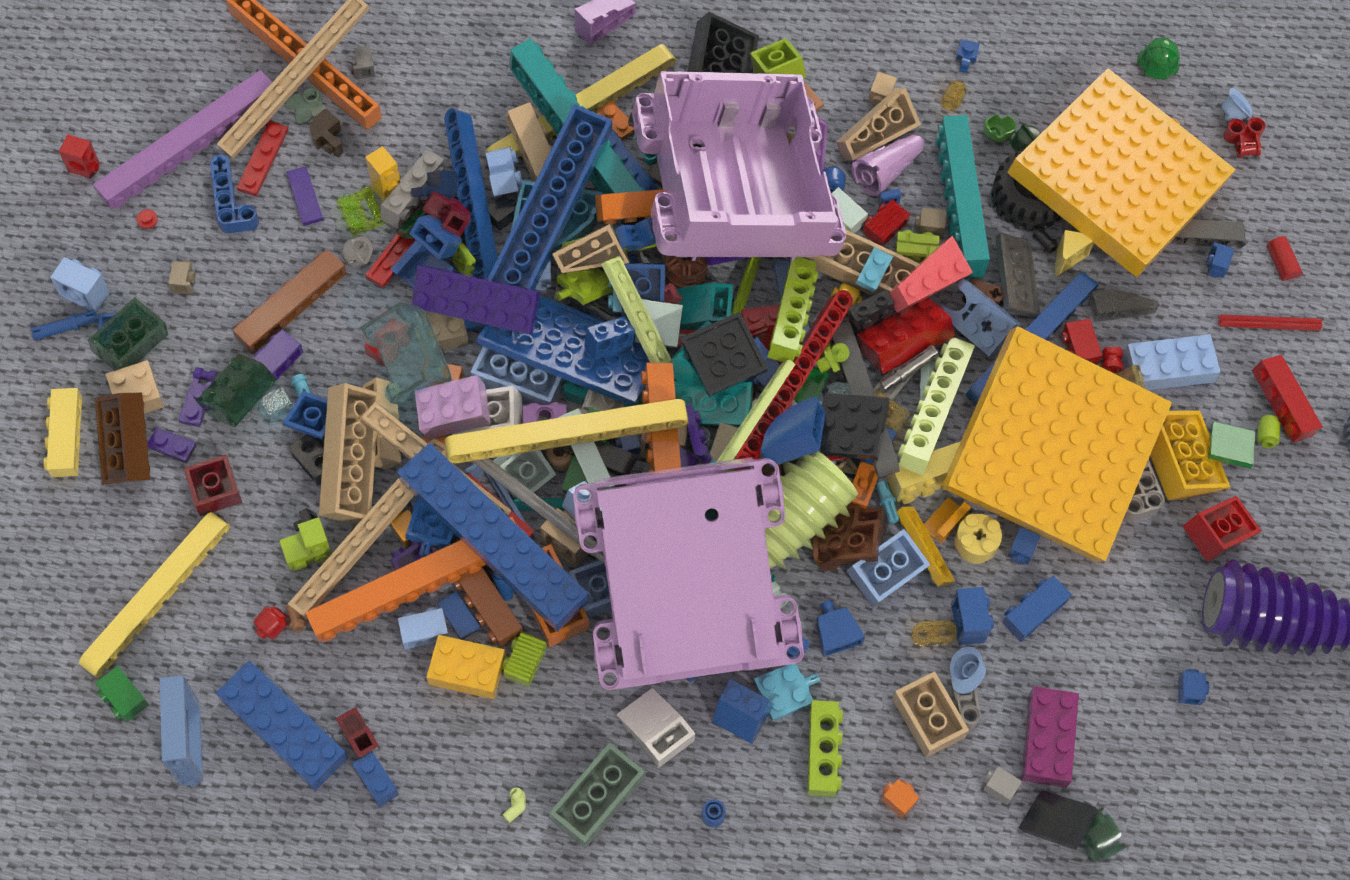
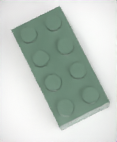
(597, 795)

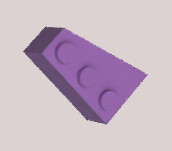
(601, 17)

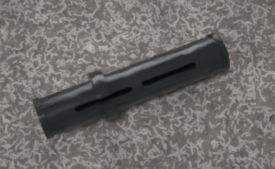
(595, 310)

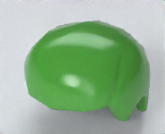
(1004, 126)

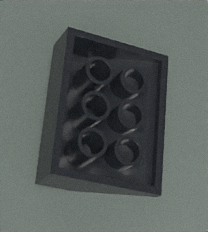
(721, 46)

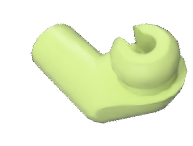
(518, 804)

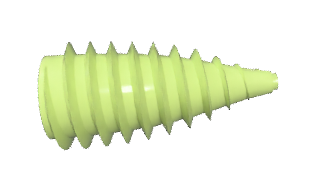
(812, 498)

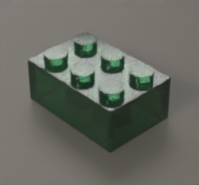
(128, 335)
(236, 390)

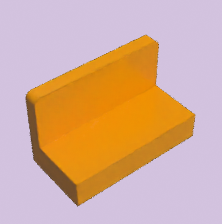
(946, 519)

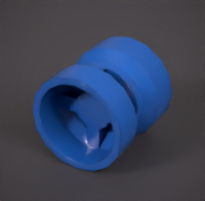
(711, 817)

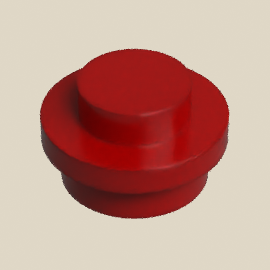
(147, 219)

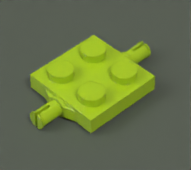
(584, 285)

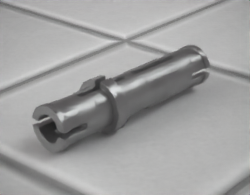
(901, 373)

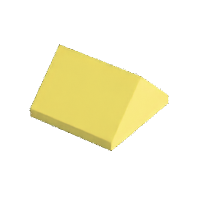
(1071, 250)

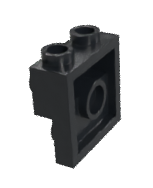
(871, 311)

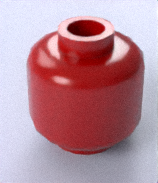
(270, 622)

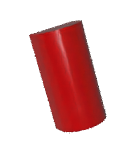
(1284, 258)

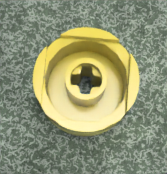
(989, 537)

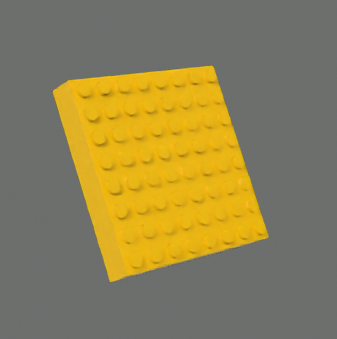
(1121, 172)
(1056, 444)

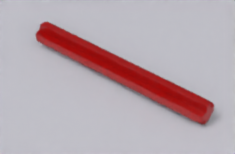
(1270, 322)

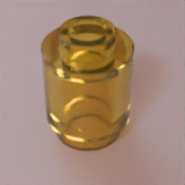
(953, 95)

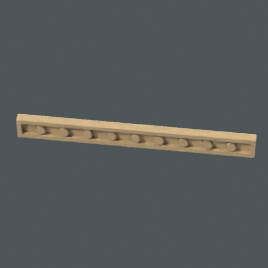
(292, 76)
(354, 545)

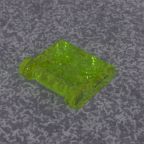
(354, 212)

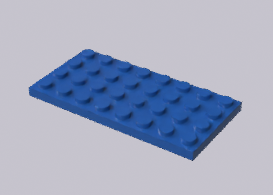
(560, 350)

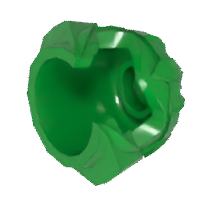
(1160, 58)

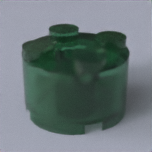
(1103, 838)

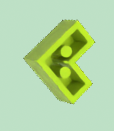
(306, 546)

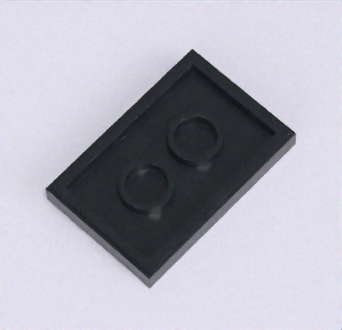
(1058, 819)

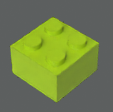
(778, 59)

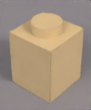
(882, 86)

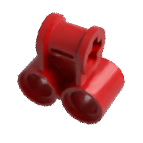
(1245, 138)

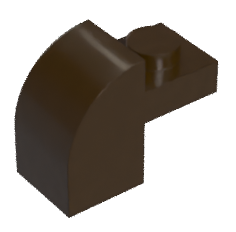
(323, 132)

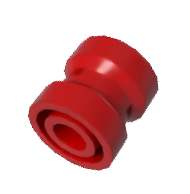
(1112, 359)

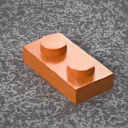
(619, 119)
(864, 483)

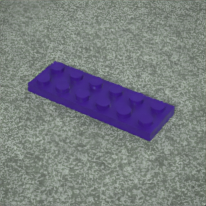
(475, 299)

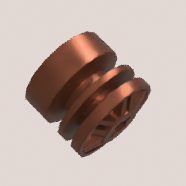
(684, 271)

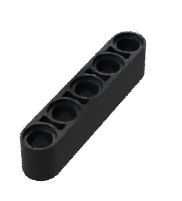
(615, 459)

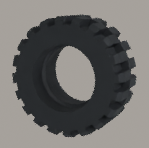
(1015, 206)

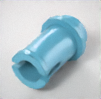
(300, 384)

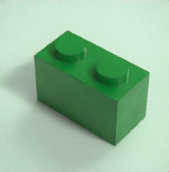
(121, 693)

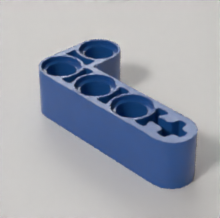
(226, 193)

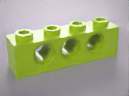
(817, 783)

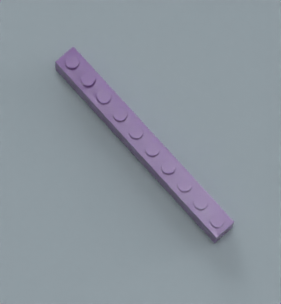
(180, 143)

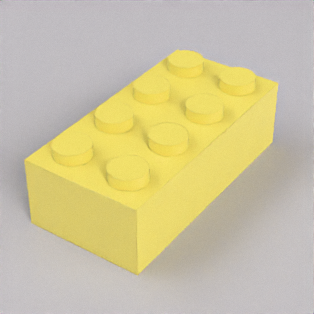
(908, 484)

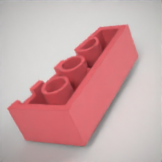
(938, 271)

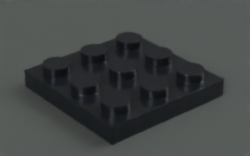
(724, 354)
(853, 425)

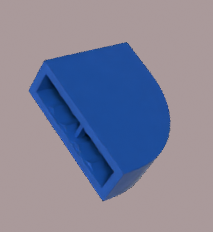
(795, 432)

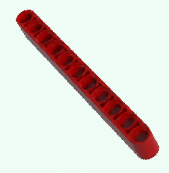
(798, 375)

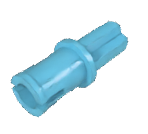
(887, 501)

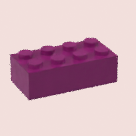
(1050, 737)

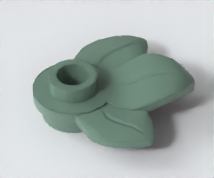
(305, 108)

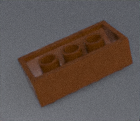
(122, 438)

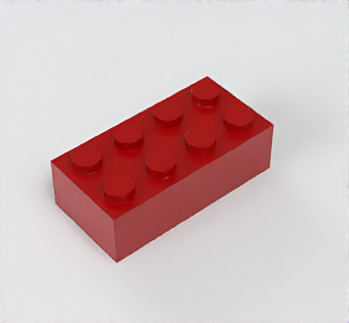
(905, 335)

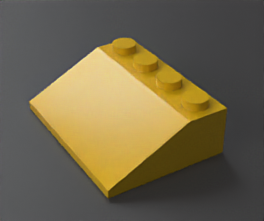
(1182, 457)

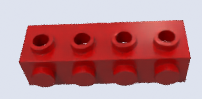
(1287, 398)

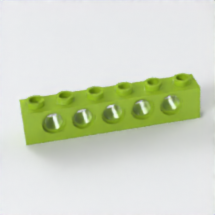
(793, 309)

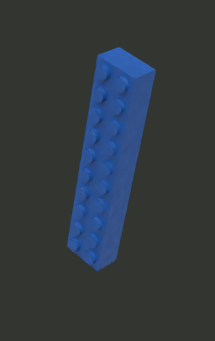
(552, 199)
(493, 537)

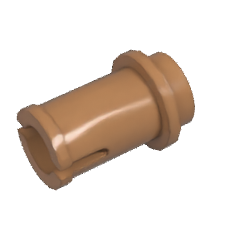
(297, 622)

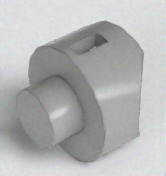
(357, 254)

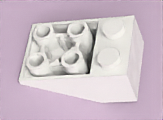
(656, 727)

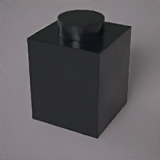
(502, 211)

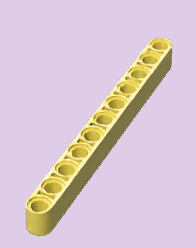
(609, 88)
(566, 431)

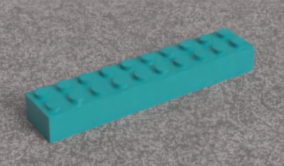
(555, 102)

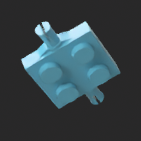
(786, 689)

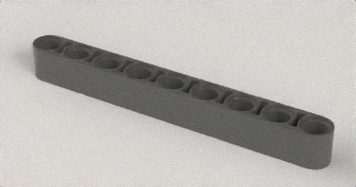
(1201, 233)
(858, 379)

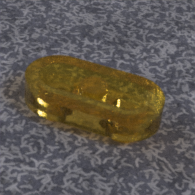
(933, 632)

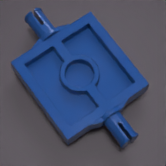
(427, 529)

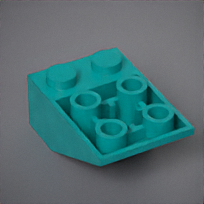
(704, 303)

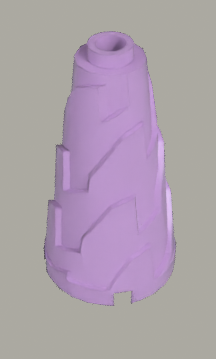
(885, 164)

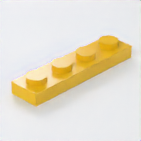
(917, 531)

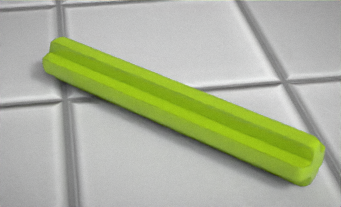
(746, 285)

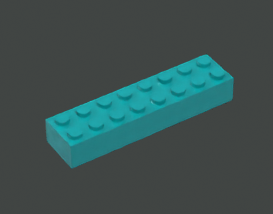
(962, 192)

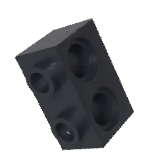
(310, 460)

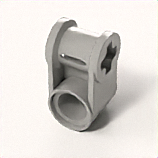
(967, 705)

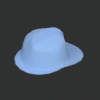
(1236, 106)
(966, 670)

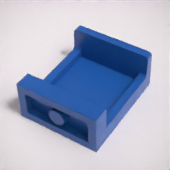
(414, 256)

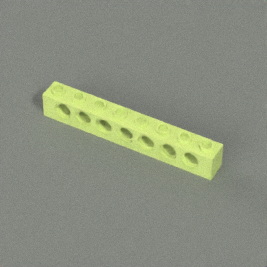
(935, 408)

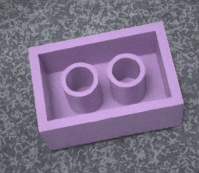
(452, 407)

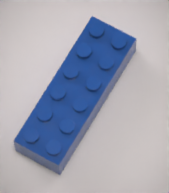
(282, 725)

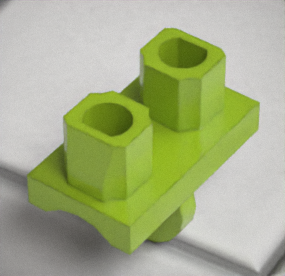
(831, 357)

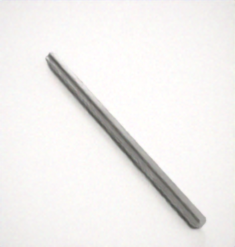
(536, 503)

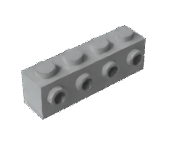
(399, 203)

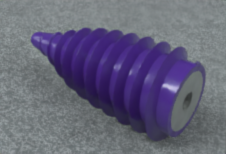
(1273, 611)

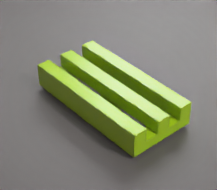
(465, 260)

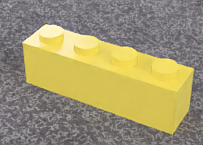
(64, 432)

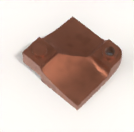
(853, 540)

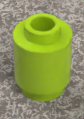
(1268, 431)

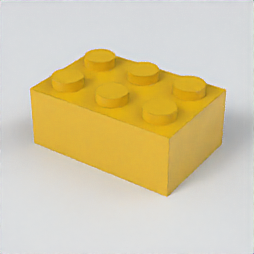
(466, 667)

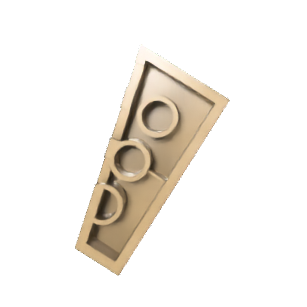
(882, 124)

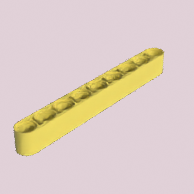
(152, 595)

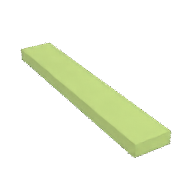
(636, 310)
(756, 411)

